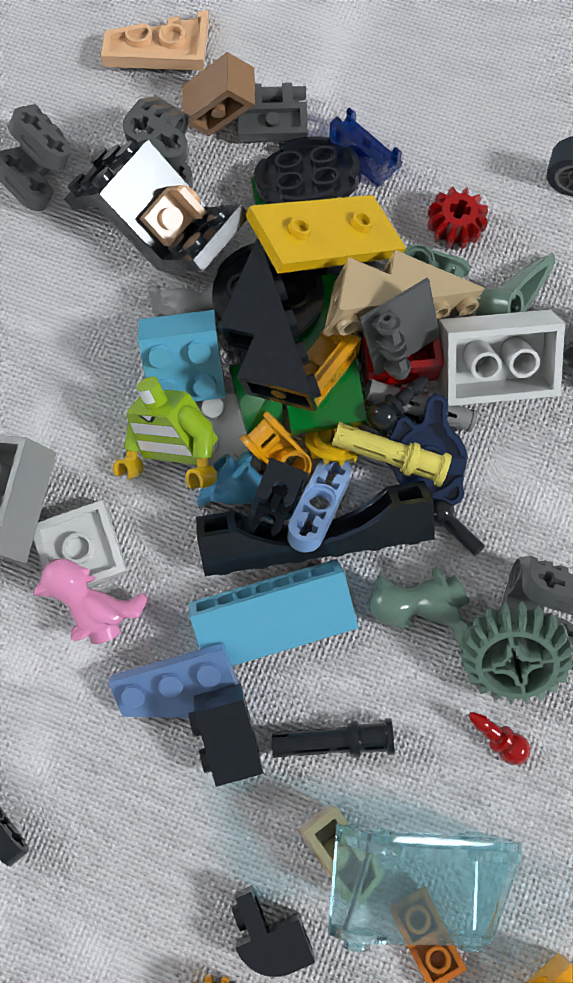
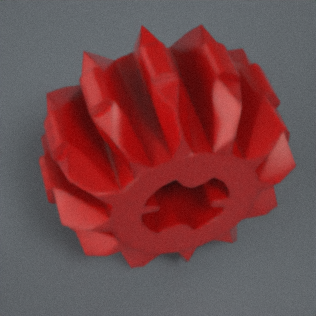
(455, 205)

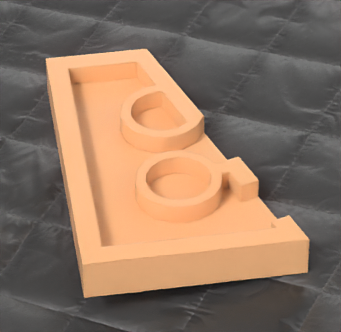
(166, 46)

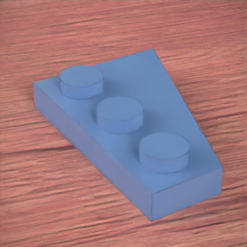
(170, 684)

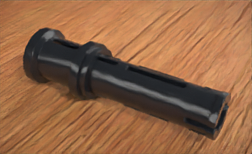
(354, 739)

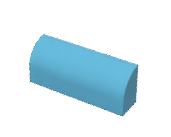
(276, 613)

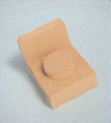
(172, 213)

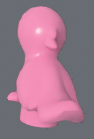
(92, 610)

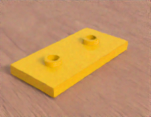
(324, 232)

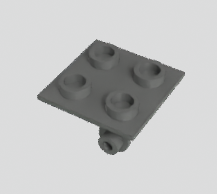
(400, 329)

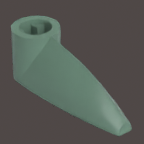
(517, 291)

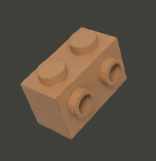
(219, 94)

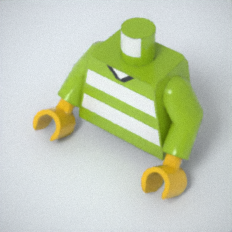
(168, 428)

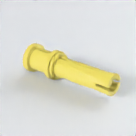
(408, 458)

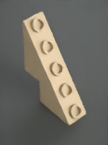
(364, 288)

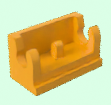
(330, 359)

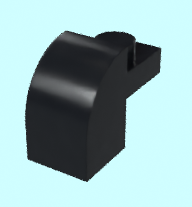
(271, 948)

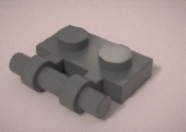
(275, 120)

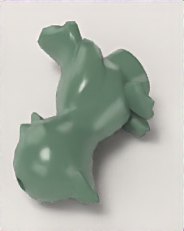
(433, 600)

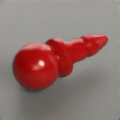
(511, 746)

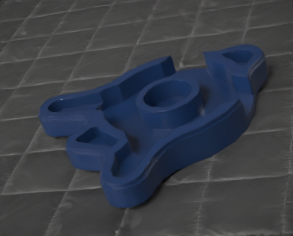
(437, 437)

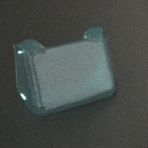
(419, 887)

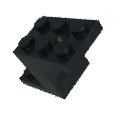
(126, 185)

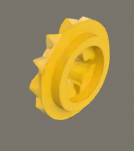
(320, 447)

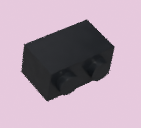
(227, 735)

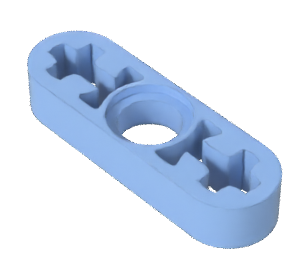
(321, 517)

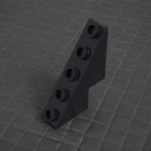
(262, 326)

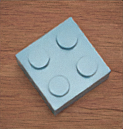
(183, 353)

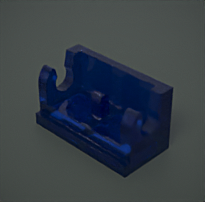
(375, 159)

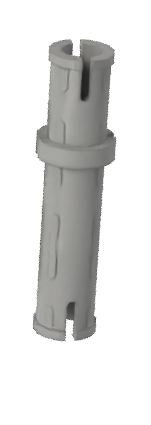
(460, 416)

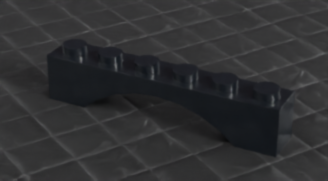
(391, 518)

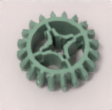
(538, 642)

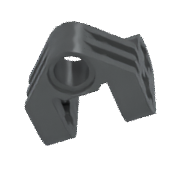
(165, 130)
(40, 150)
(540, 584)

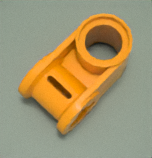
(273, 441)

